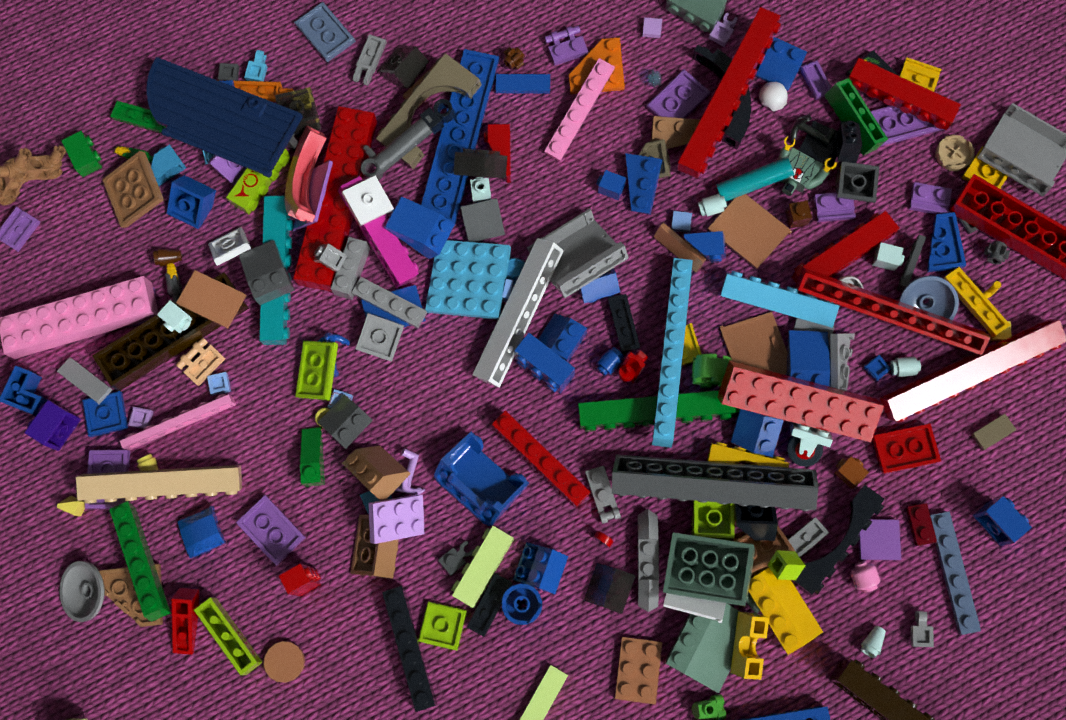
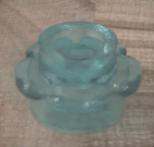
(654, 78)

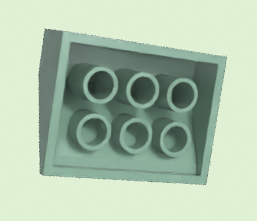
(709, 569)
(705, 649)

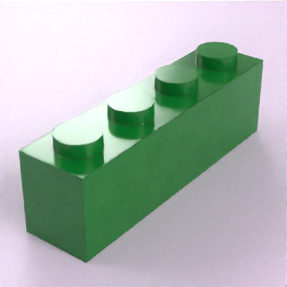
(851, 107)

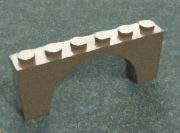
(444, 77)

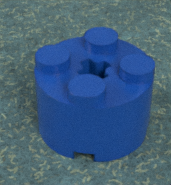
(533, 603)

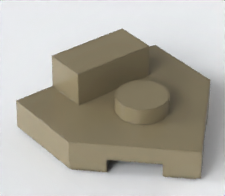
(658, 149)

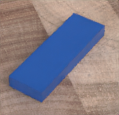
(523, 83)

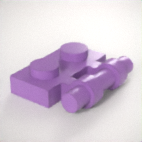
(567, 50)

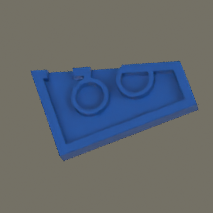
(643, 180)
(946, 244)

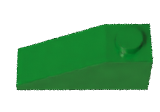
(312, 458)

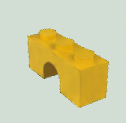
(745, 659)

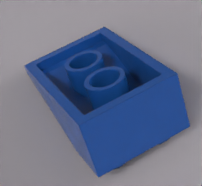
(419, 227)
(808, 356)

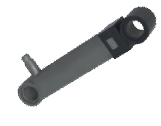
(428, 123)

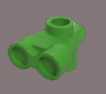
(710, 708)

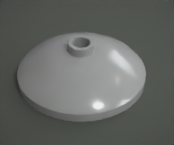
(82, 591)

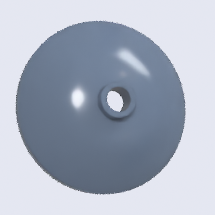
(941, 295)

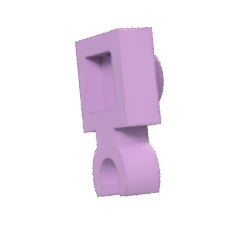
(723, 31)

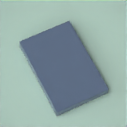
(325, 32)

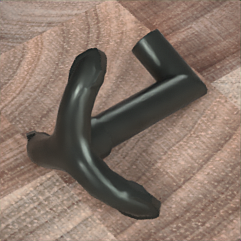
(801, 125)

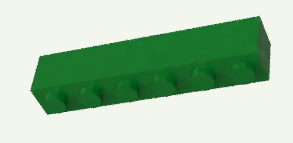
(139, 561)

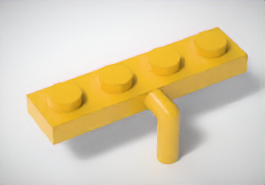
(978, 302)

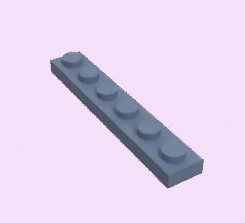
(955, 574)

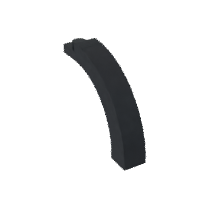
(719, 64)

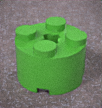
(709, 370)

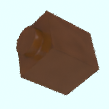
(798, 214)

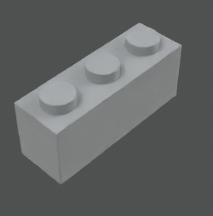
(351, 269)

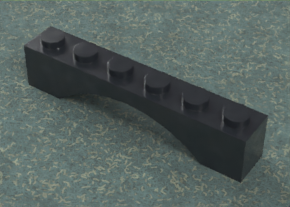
(862, 509)
(409, 649)

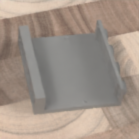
(1026, 149)
(586, 253)

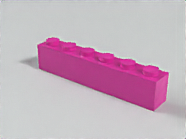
(386, 245)

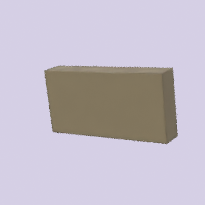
(993, 432)

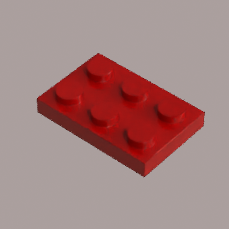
(906, 448)

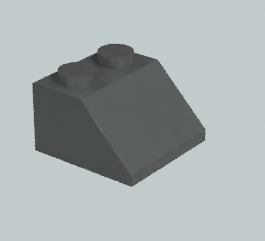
(857, 181)
(345, 421)

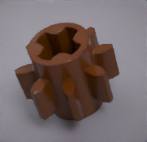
(513, 58)

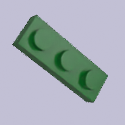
(135, 116)

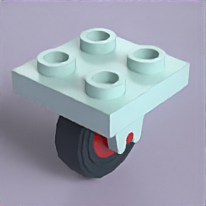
(806, 444)

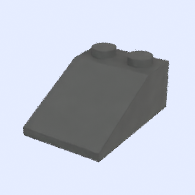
(266, 273)

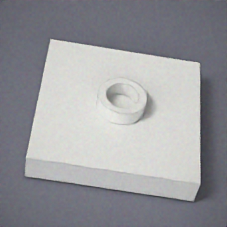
(367, 200)
(229, 246)

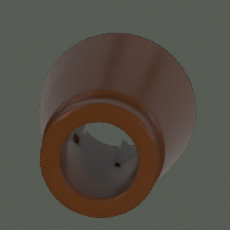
(165, 256)

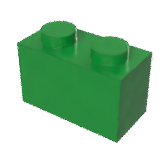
(82, 153)

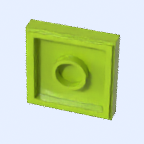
(442, 626)

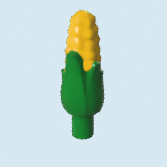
(129, 152)

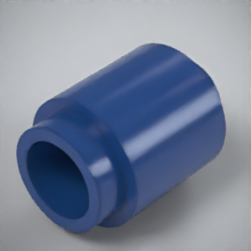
(609, 361)

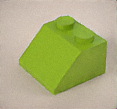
(713, 520)

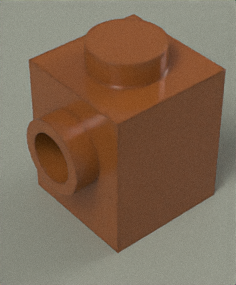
(851, 471)

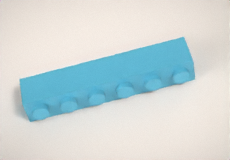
(778, 299)

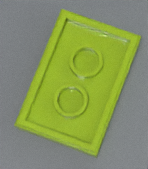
(316, 370)

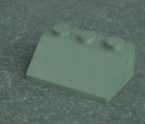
(699, 12)

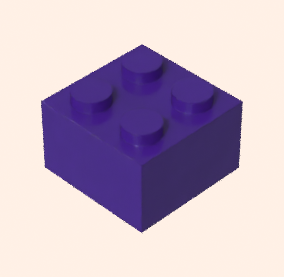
(52, 425)

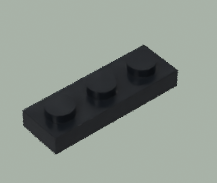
(623, 323)
(489, 605)

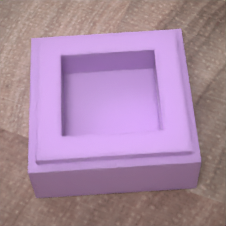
(652, 27)
(140, 417)

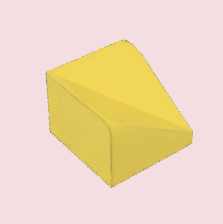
(72, 506)

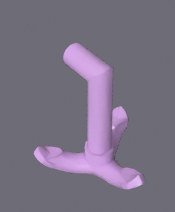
(406, 484)

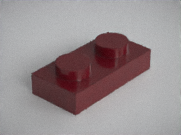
(921, 524)

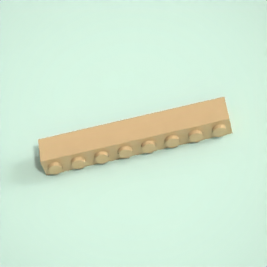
(159, 483)

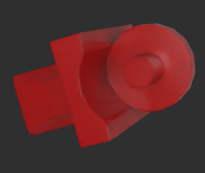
(632, 366)

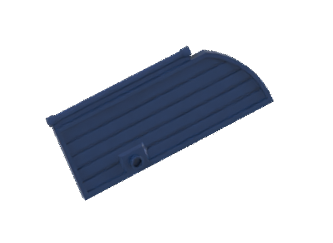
(219, 117)

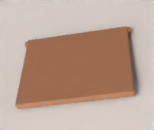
(750, 230)
(756, 343)

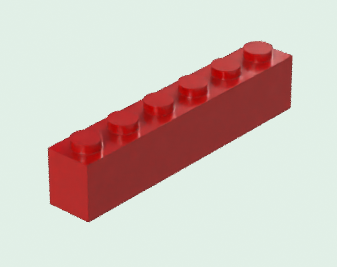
(904, 94)
(851, 246)
(540, 459)

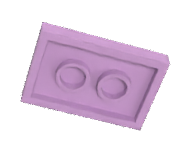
(396, 518)

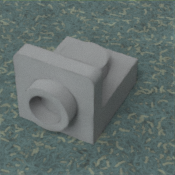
(330, 257)

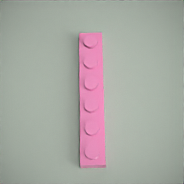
(579, 110)
(172, 424)

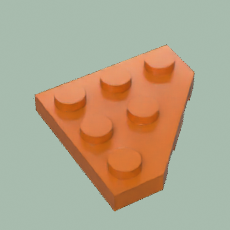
(610, 52)

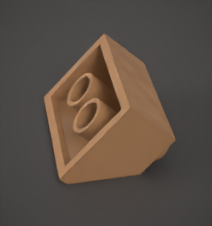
(376, 470)
(371, 558)

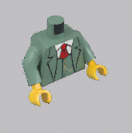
(807, 171)

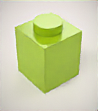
(786, 565)

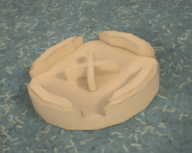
(954, 153)

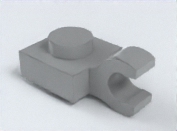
(922, 634)

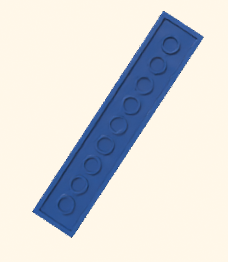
(443, 188)

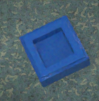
(877, 368)

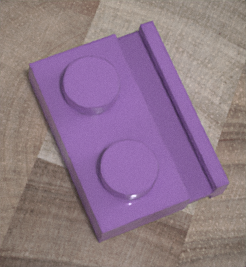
(930, 198)
(831, 208)
(18, 229)

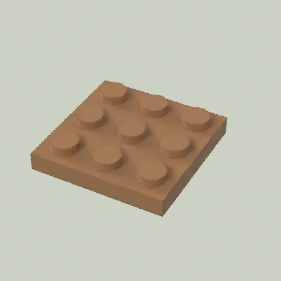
(133, 189)

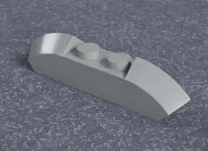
(648, 560)

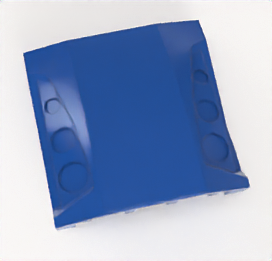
(201, 532)

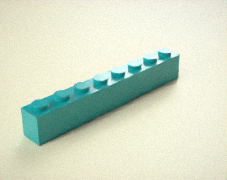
(276, 312)

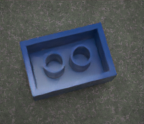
(544, 363)

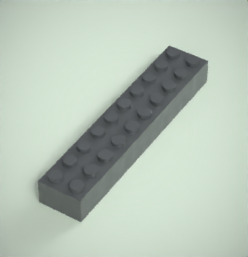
(715, 482)

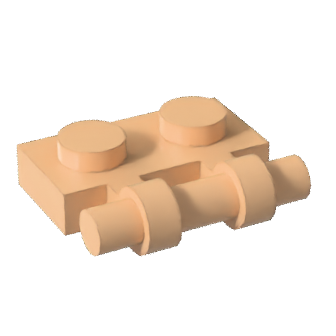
(203, 365)

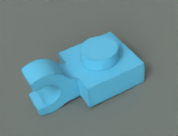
(256, 70)

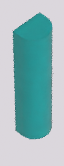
(755, 179)

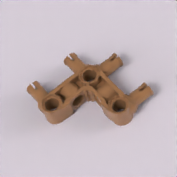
(28, 167)

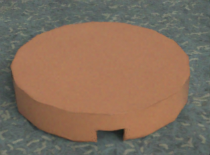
(284, 662)

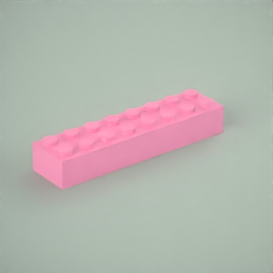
(78, 317)

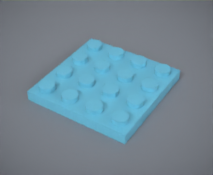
(468, 279)

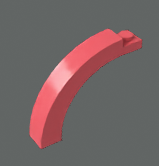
(300, 174)

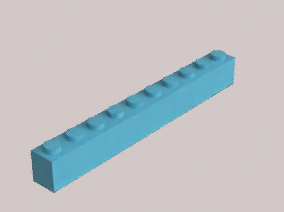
(672, 353)

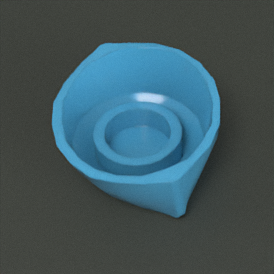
(514, 269)

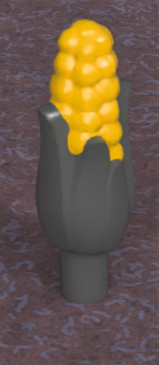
(173, 282)

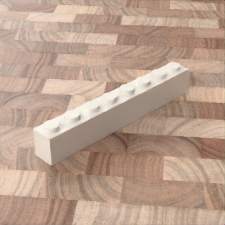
(518, 312)

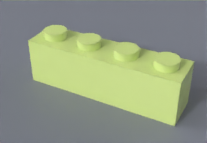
(483, 566)

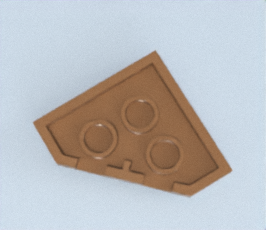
(122, 592)

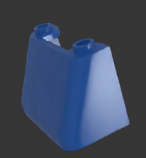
(478, 480)

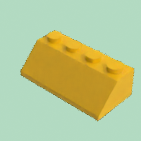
(786, 610)

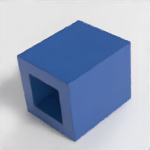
(611, 184)

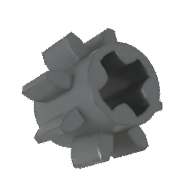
(996, 252)

